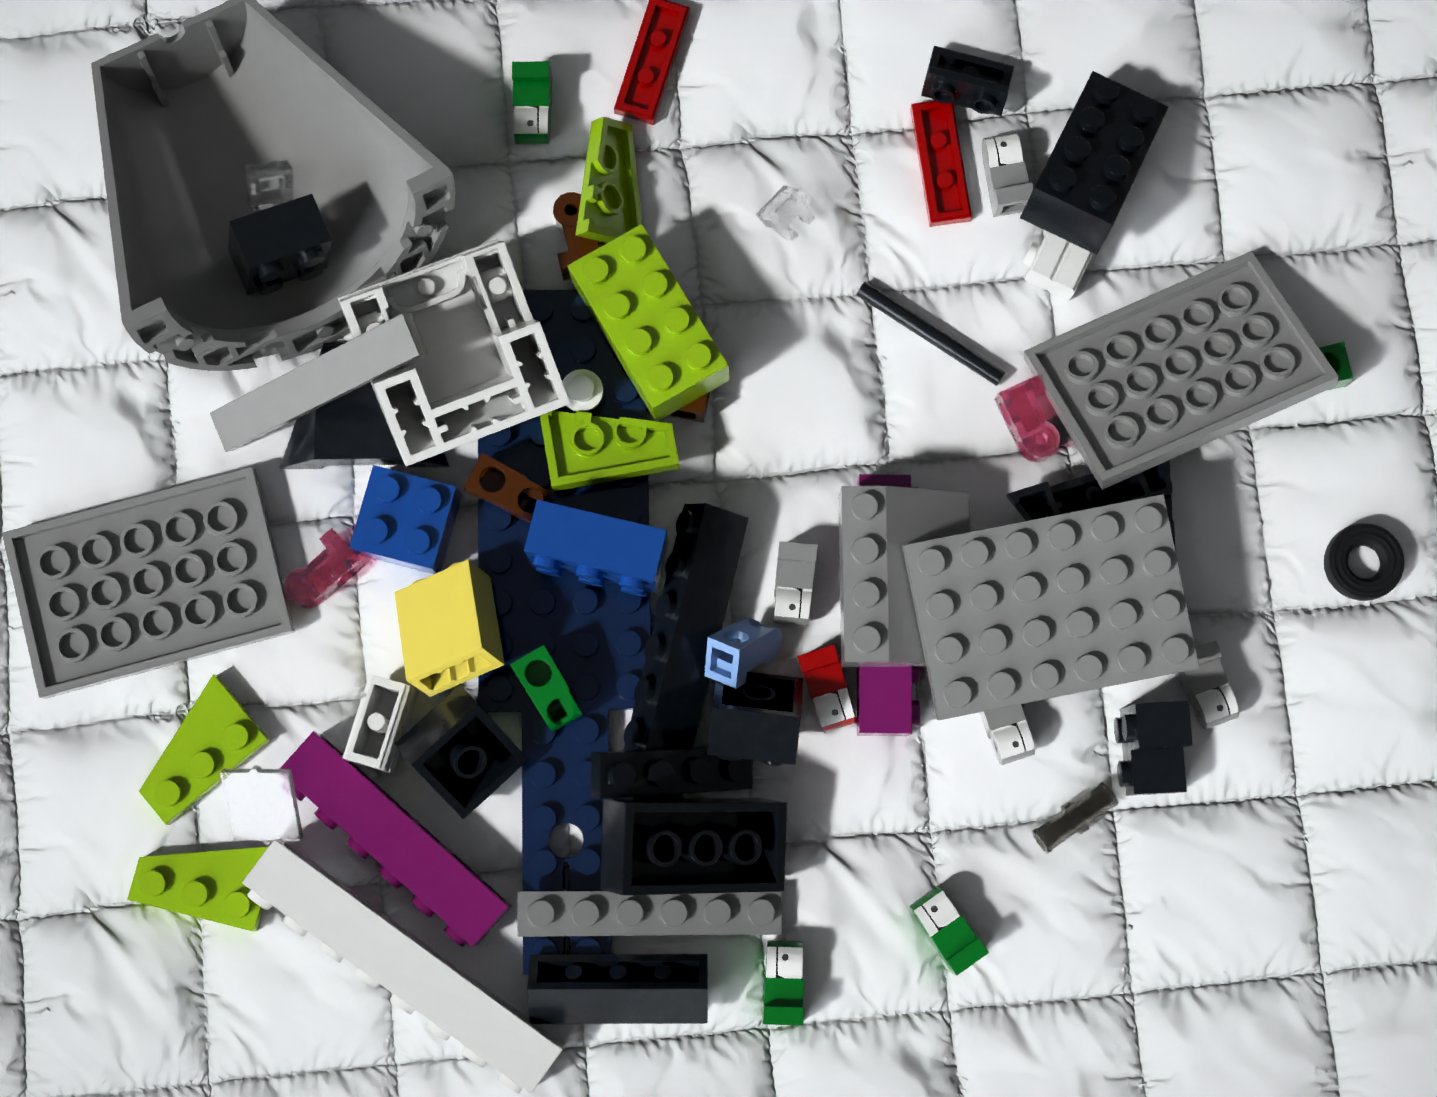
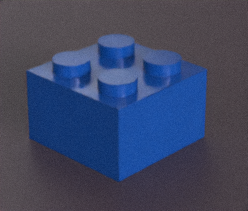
(406, 520)

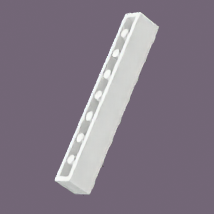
(403, 965)

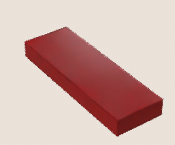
(652, 60)
(940, 163)

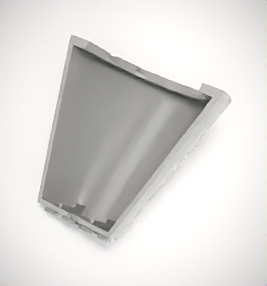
(174, 147)

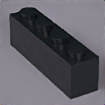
(618, 988)

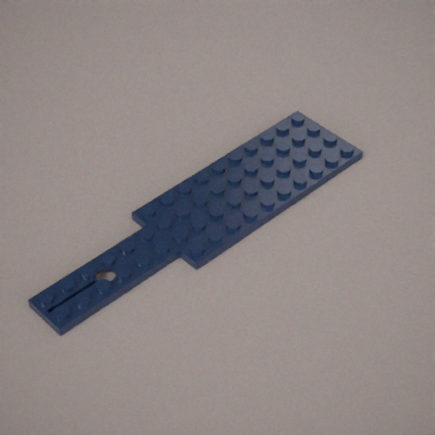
(588, 629)

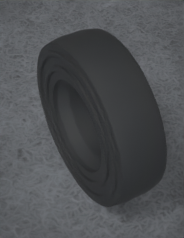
(1385, 546)

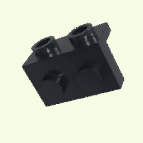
(967, 81)

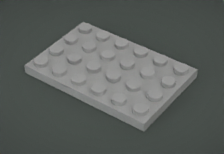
(1179, 369)
(147, 582)
(1050, 607)

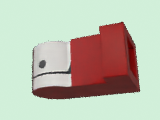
(828, 687)

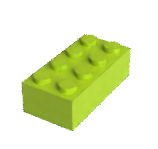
(649, 322)

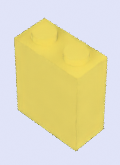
(448, 628)

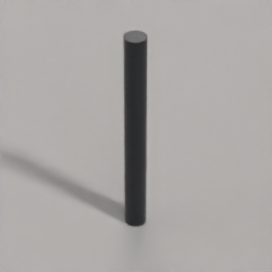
(930, 333)

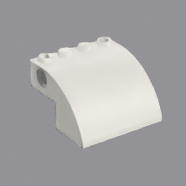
(483, 349)

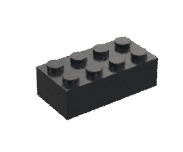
(1094, 163)
(693, 845)

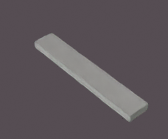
(319, 382)

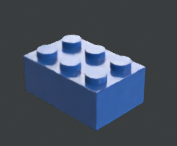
(596, 548)

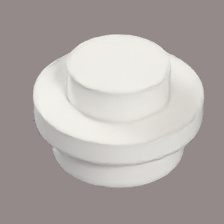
(583, 390)

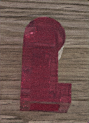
(1026, 422)
(324, 574)

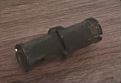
(1074, 817)

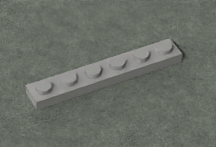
(647, 915)

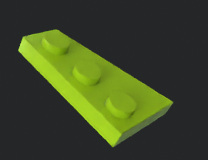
(610, 183)
(603, 449)
(210, 739)
(200, 885)

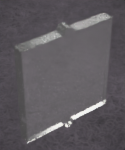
(262, 804)

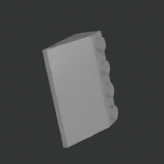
(875, 588)

